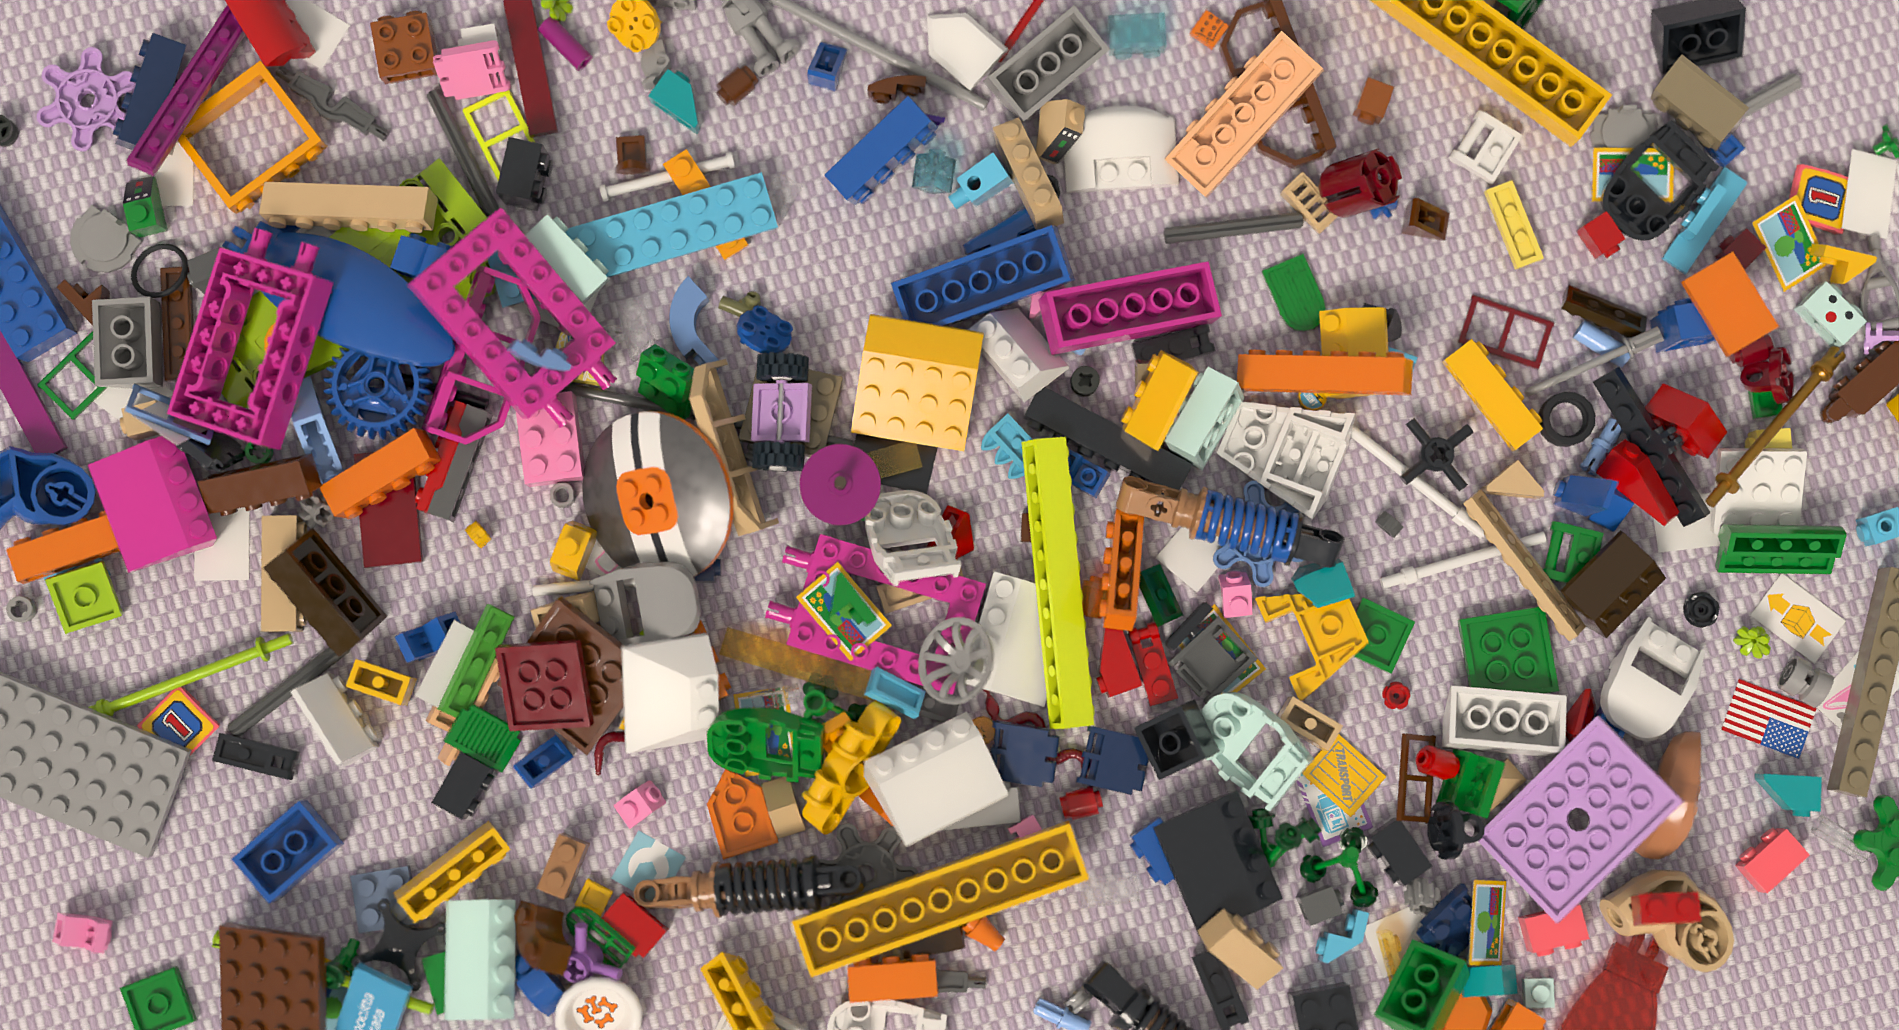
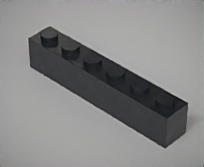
(1104, 440)

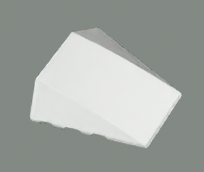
(1289, 450)

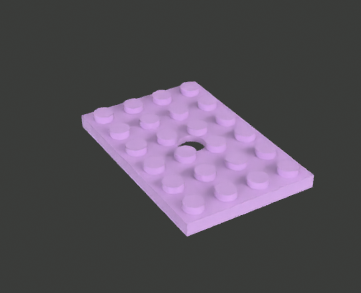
(1624, 809)

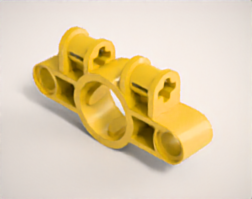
(843, 768)

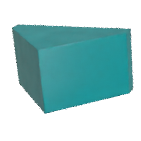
(1491, 981)

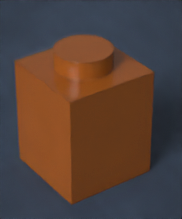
(1372, 101)

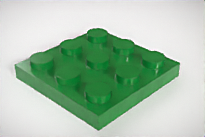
(1509, 651)

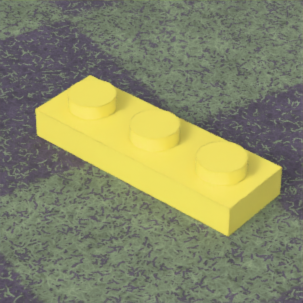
(1513, 225)

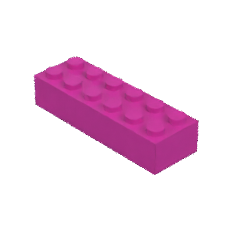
(1129, 307)

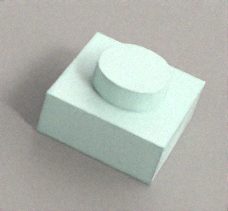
(1538, 992)

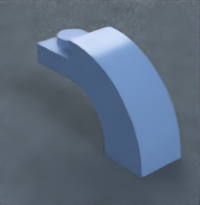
(683, 317)

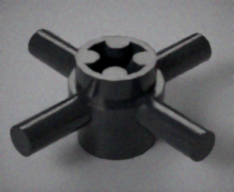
(1444, 446)

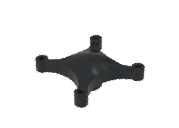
(399, 944)

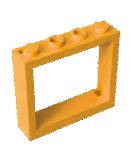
(225, 100)

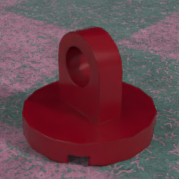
(1775, 376)

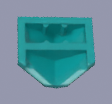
(1323, 584)

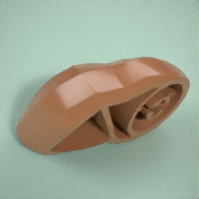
(1682, 772)

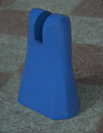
(1010, 228)

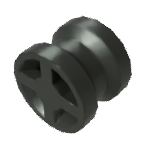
(10, 134)
(1081, 385)

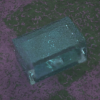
(1136, 35)

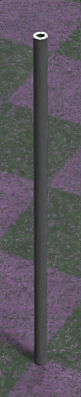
(646, 404)

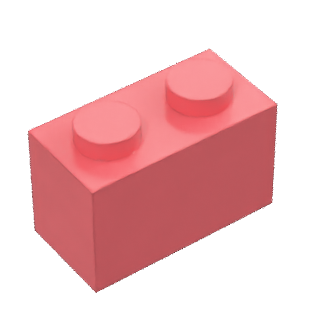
(1771, 859)
(1544, 934)

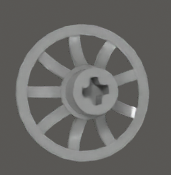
(960, 663)

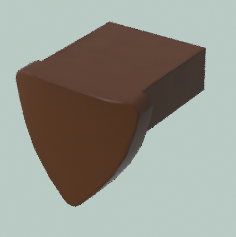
(631, 155)

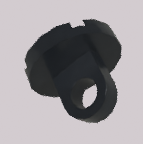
(1448, 832)

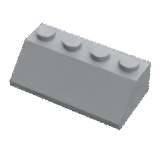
(1047, 64)

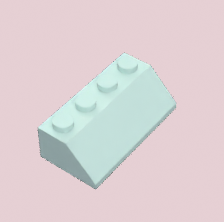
(480, 959)

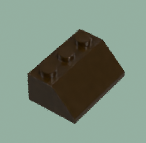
(1612, 584)

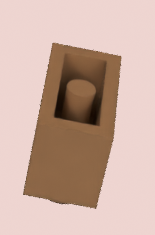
(563, 866)

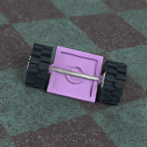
(781, 412)

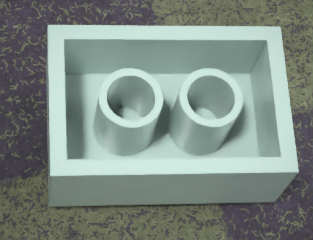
(1204, 417)

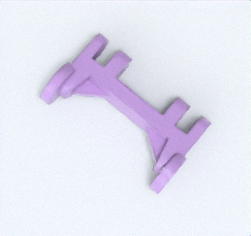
(1875, 337)

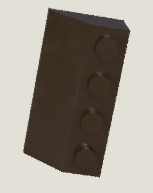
(325, 592)

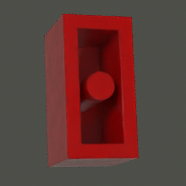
(1665, 908)
(635, 924)

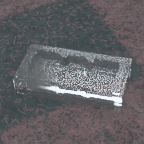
(782, 195)

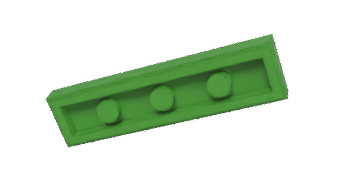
(476, 661)

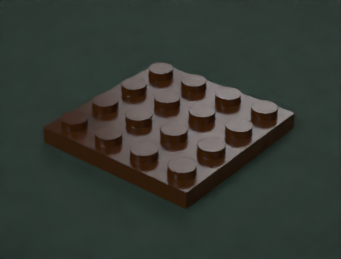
(602, 665)
(271, 979)

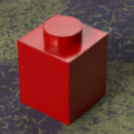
(1601, 236)

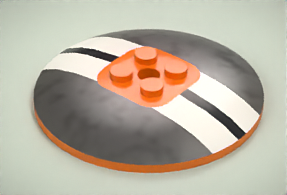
(682, 474)

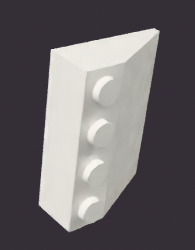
(1014, 631)
(935, 779)

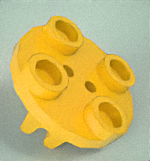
(644, 30)

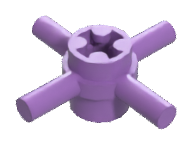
(587, 959)

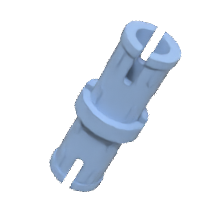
(1601, 447)

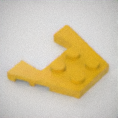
(1330, 632)

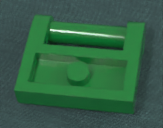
(1582, 548)

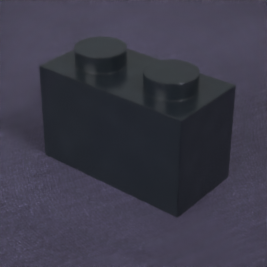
(463, 786)
(1398, 852)

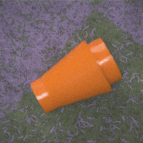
(983, 932)

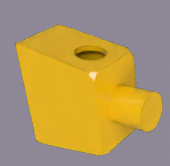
(573, 550)

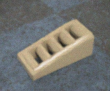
(1295, 202)

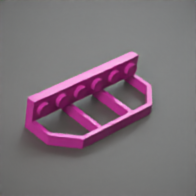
(453, 368)

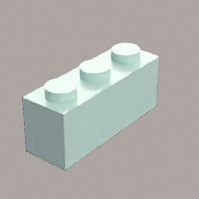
(568, 258)

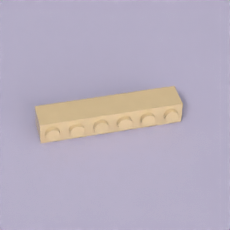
(348, 206)

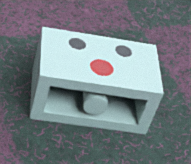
(1830, 314)

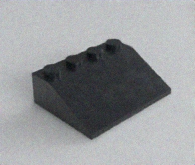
(1217, 860)

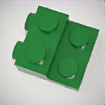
(665, 380)

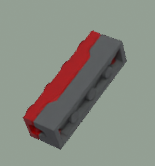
(451, 475)

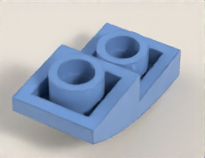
(547, 359)

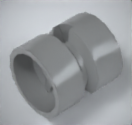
(1801, 679)

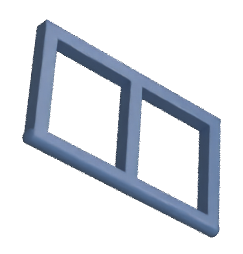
(169, 424)

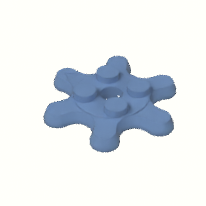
(1261, 567)

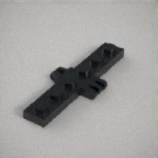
(1653, 442)

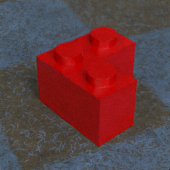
(1690, 416)

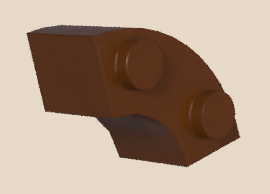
(542, 937)

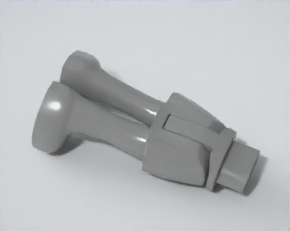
(749, 14)

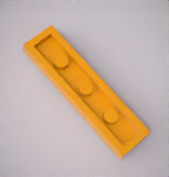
(690, 179)

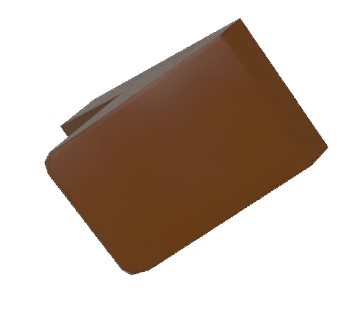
(81, 299)

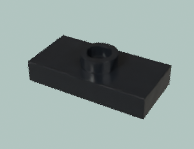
(1189, 627)

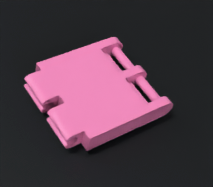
(470, 71)

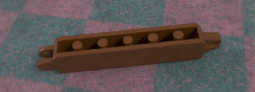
(1866, 386)

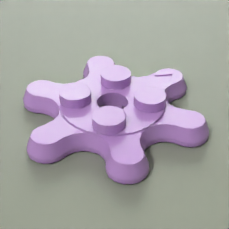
(69, 94)

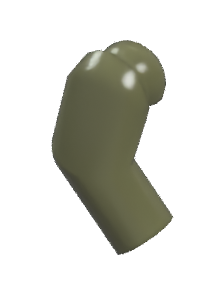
(741, 306)

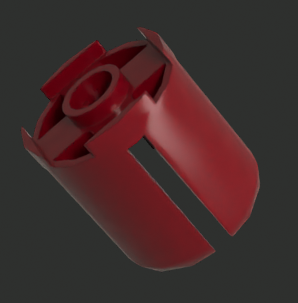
(1359, 185)

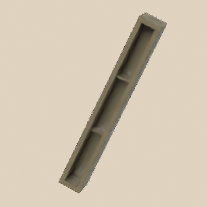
(1869, 690)

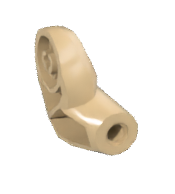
(1698, 945)

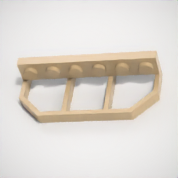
(718, 427)

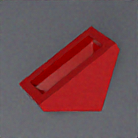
(960, 531)
(1580, 714)

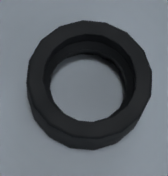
(1587, 413)

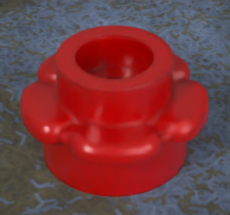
(1403, 692)

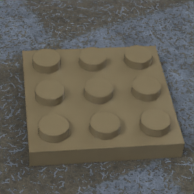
(823, 405)

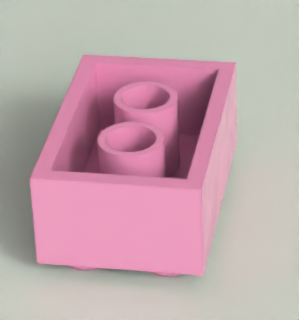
(551, 452)

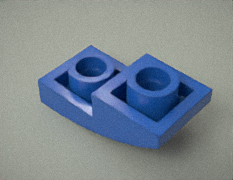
(1086, 475)

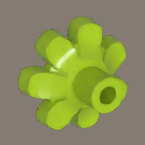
(557, 8)
(1753, 640)

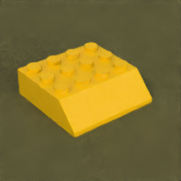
(916, 382)

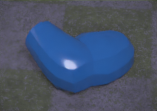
(43, 488)

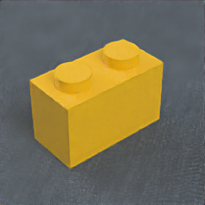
(381, 682)

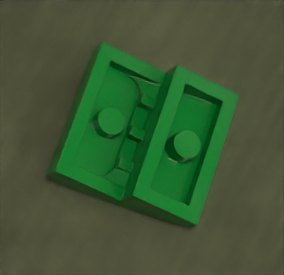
(1474, 784)

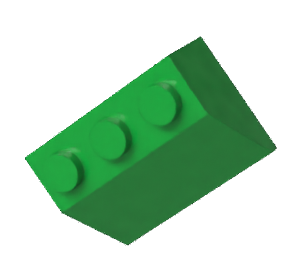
(1423, 989)

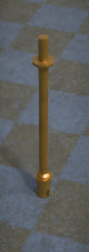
(1820, 371)

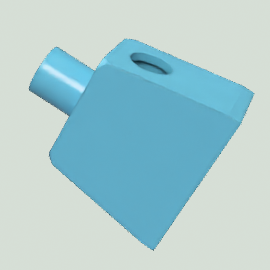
(992, 177)

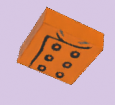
(1209, 30)

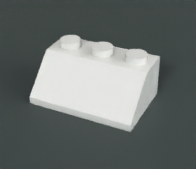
(1018, 352)
(336, 719)

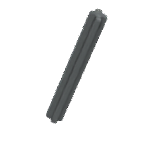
(462, 151)
(1233, 227)
(283, 692)

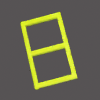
(485, 145)

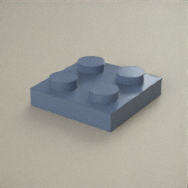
(373, 886)

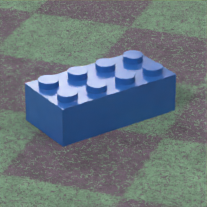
(881, 152)

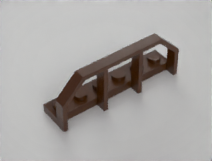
(1312, 110)

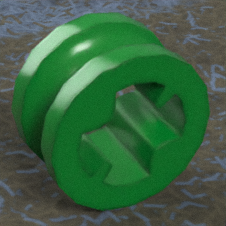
(255, 459)

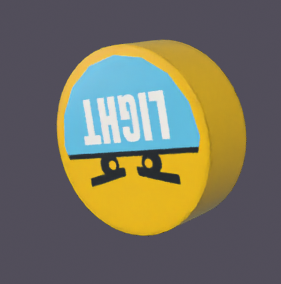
(1311, 401)

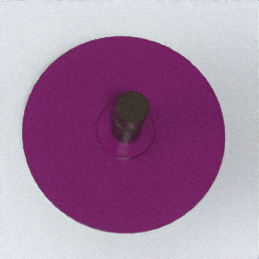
(840, 484)

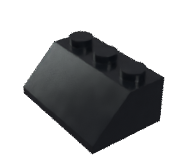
(1699, 30)

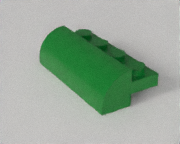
(1779, 548)

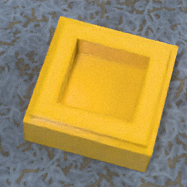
(594, 897)

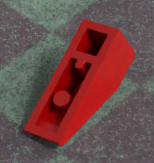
(1638, 481)
(1116, 664)

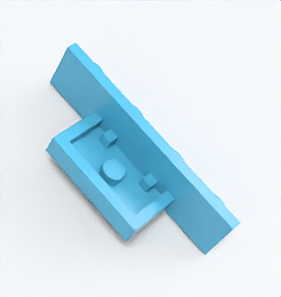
(1704, 220)

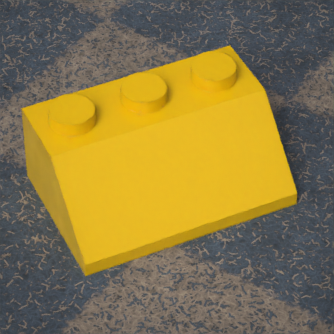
(1353, 332)
(1158, 399)

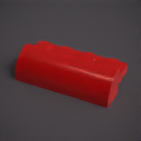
(272, 30)

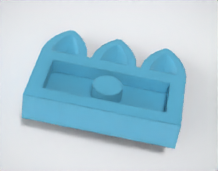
(1008, 436)

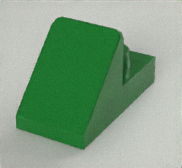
(845, 594)

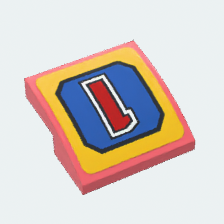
(1821, 196)
(180, 720)

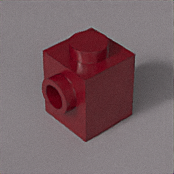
(1744, 245)

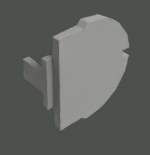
(1622, 128)
(102, 241)

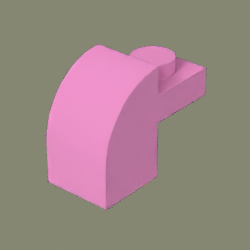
(82, 932)

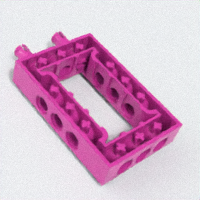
(218, 331)
(522, 391)
(856, 560)

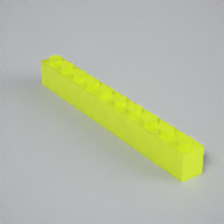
(1058, 583)

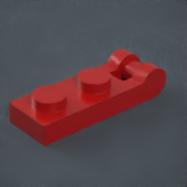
(1152, 665)

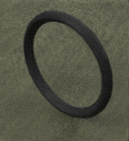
(142, 256)

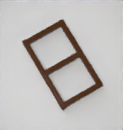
(1403, 777)

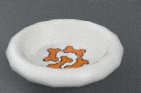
(599, 1005)

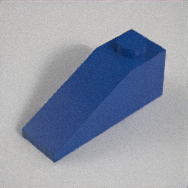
(1584, 494)

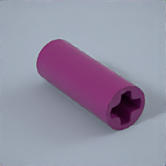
(565, 43)

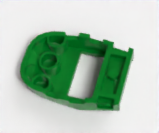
(740, 743)

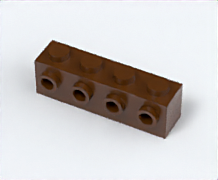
(260, 484)

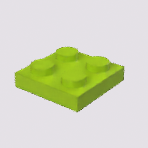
(84, 597)

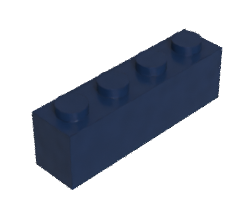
(151, 87)

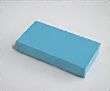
(895, 692)

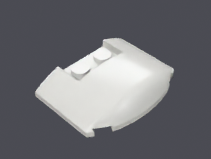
(1121, 151)

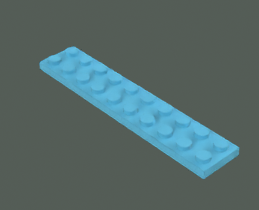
(665, 230)

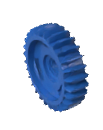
(393, 400)

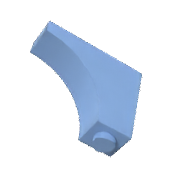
(314, 432)

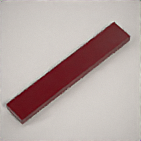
(530, 67)

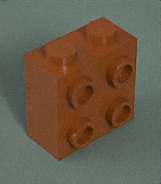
(404, 47)

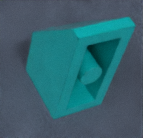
(676, 98)
(1793, 792)

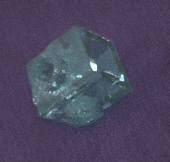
(934, 172)

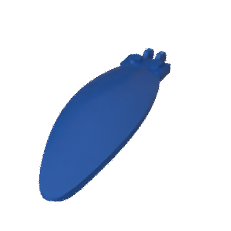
(368, 303)

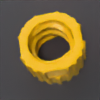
(478, 534)

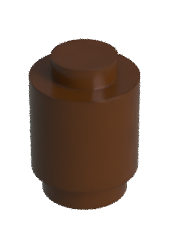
(736, 85)

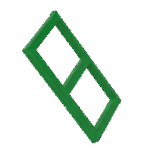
(72, 357)

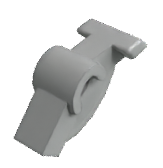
(654, 64)

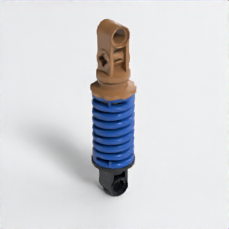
(1250, 524)

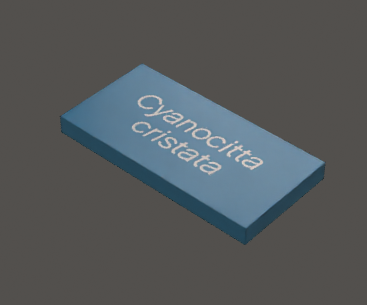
(373, 1001)

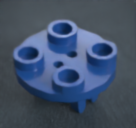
(764, 331)

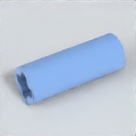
(1599, 342)

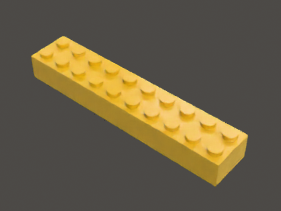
(1506, 61)
(939, 898)

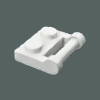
(1493, 152)

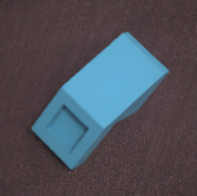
(1334, 945)

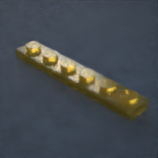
(795, 662)

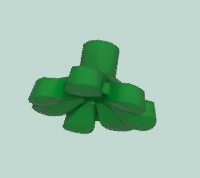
(1888, 143)

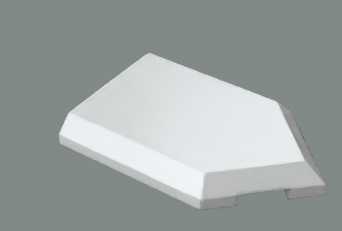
(963, 47)

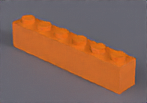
(1325, 373)

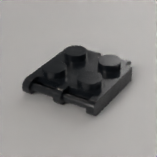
(218, 455)

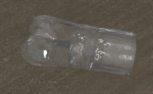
(780, 696)

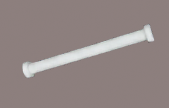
(661, 178)

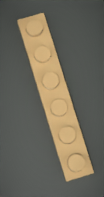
(1529, 571)

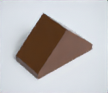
(1425, 220)

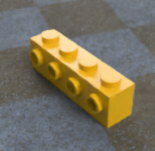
(1493, 395)
(451, 872)
(737, 993)

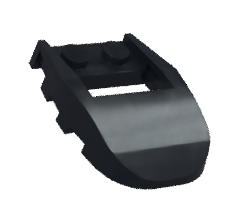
(1634, 205)

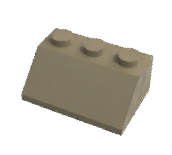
(1699, 103)

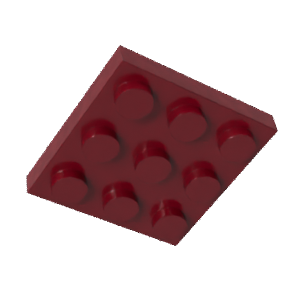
(544, 685)

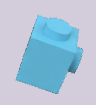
(1878, 527)

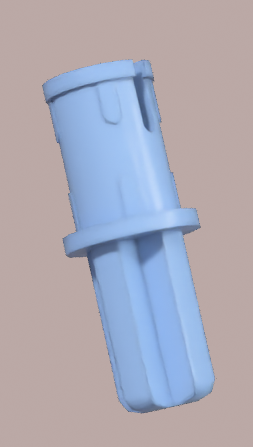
(1060, 1016)

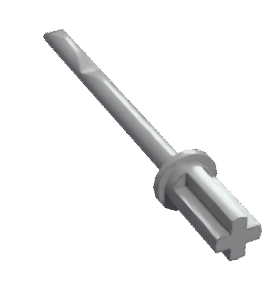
(1630, 346)

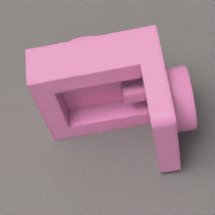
(1235, 594)
(640, 803)

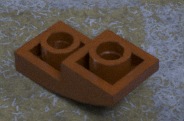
(886, 89)

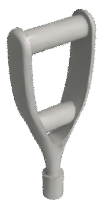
(1875, 283)

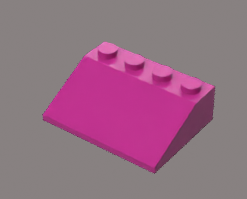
(152, 503)

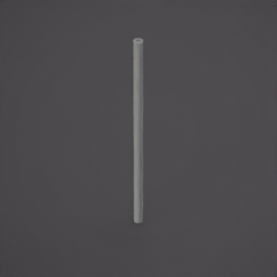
(881, 52)

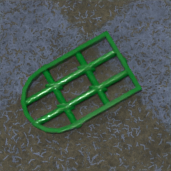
(570, 922)

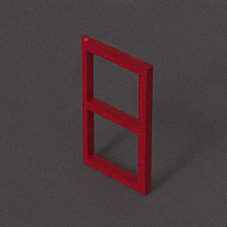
(1511, 313)

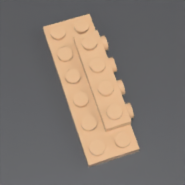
(1243, 113)

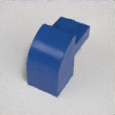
(427, 639)
(539, 987)

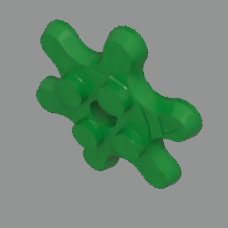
(1882, 842)

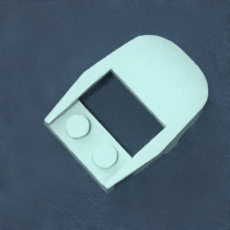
(1234, 724)

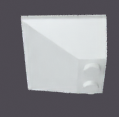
(668, 692)

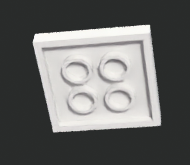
(1768, 488)

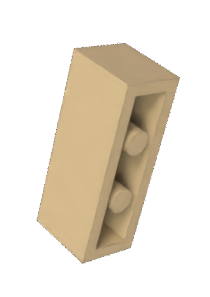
(1241, 948)

